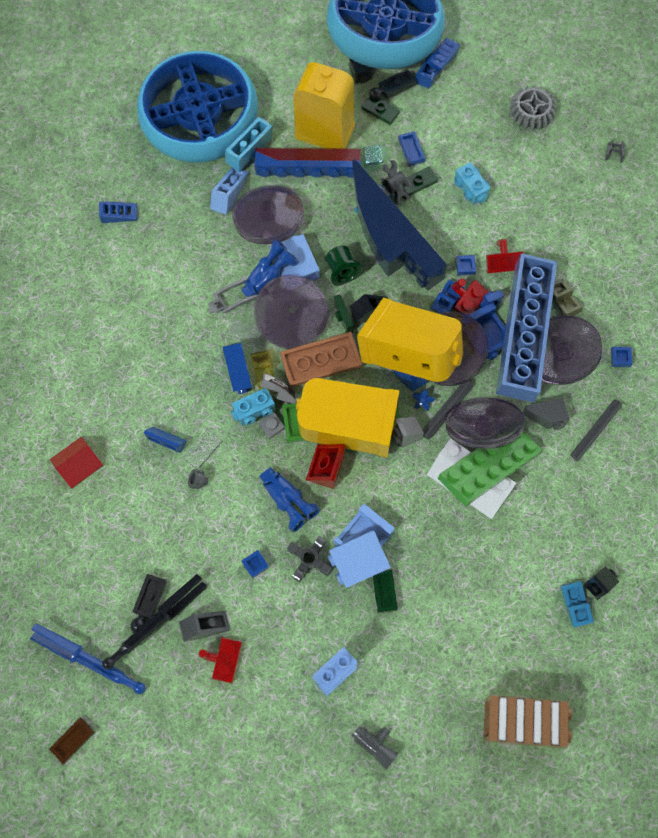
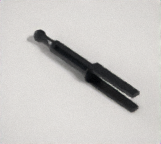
(166, 611)

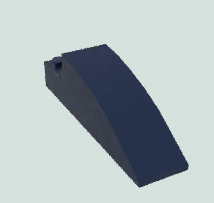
(392, 235)

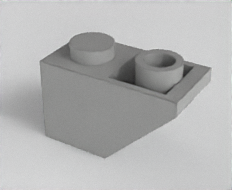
(407, 431)

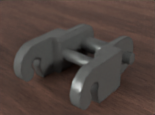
(621, 152)

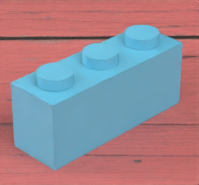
(243, 148)

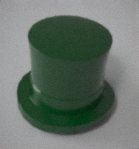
(342, 265)

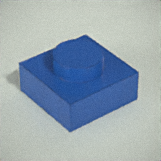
(466, 265)
(490, 297)
(621, 356)
(255, 564)

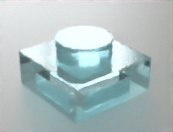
(373, 155)

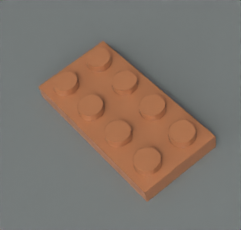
(320, 359)

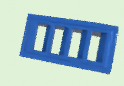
(445, 53)
(423, 78)
(110, 217)

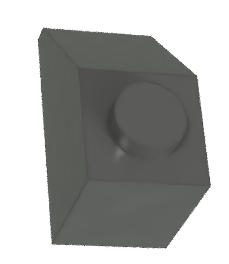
(548, 414)
(204, 625)

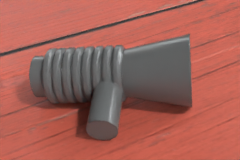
(374, 745)

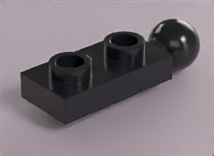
(393, 85)
(147, 600)

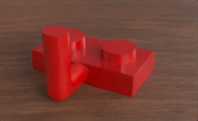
(502, 262)
(470, 297)
(225, 660)

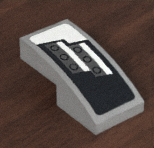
(284, 391)

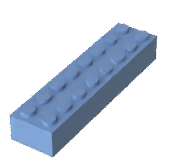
(527, 328)

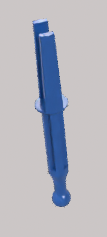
(75, 653)

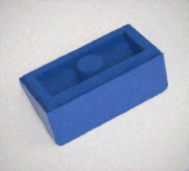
(165, 439)

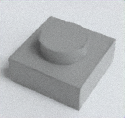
(271, 425)

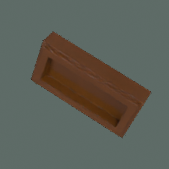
(72, 740)

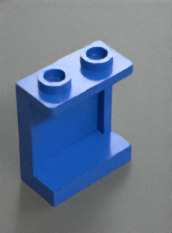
(493, 328)

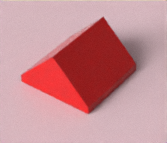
(76, 462)
(326, 464)

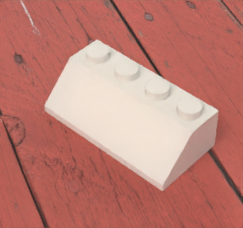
(487, 503)

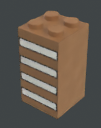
(527, 721)

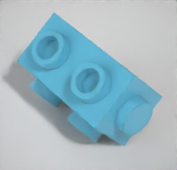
(472, 183)
(253, 407)

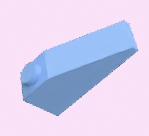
(227, 191)

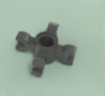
(395, 182)
(300, 553)

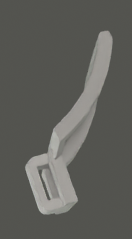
(220, 303)

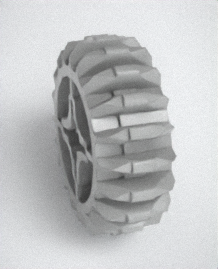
(523, 112)

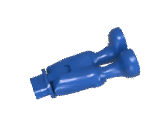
(266, 271)
(283, 494)

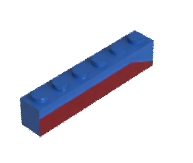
(305, 162)

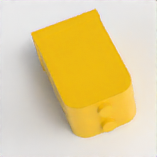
(324, 107)
(411, 341)
(347, 415)

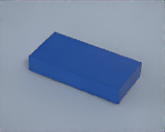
(411, 148)

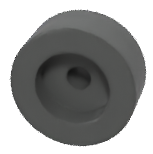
(197, 479)

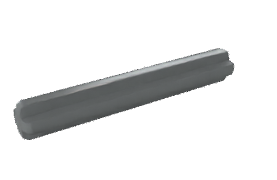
(440, 416)
(595, 430)

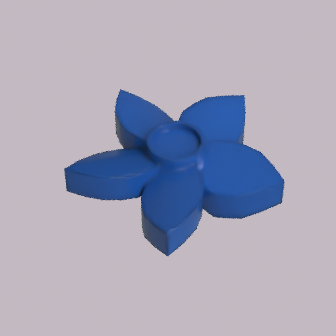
(422, 399)

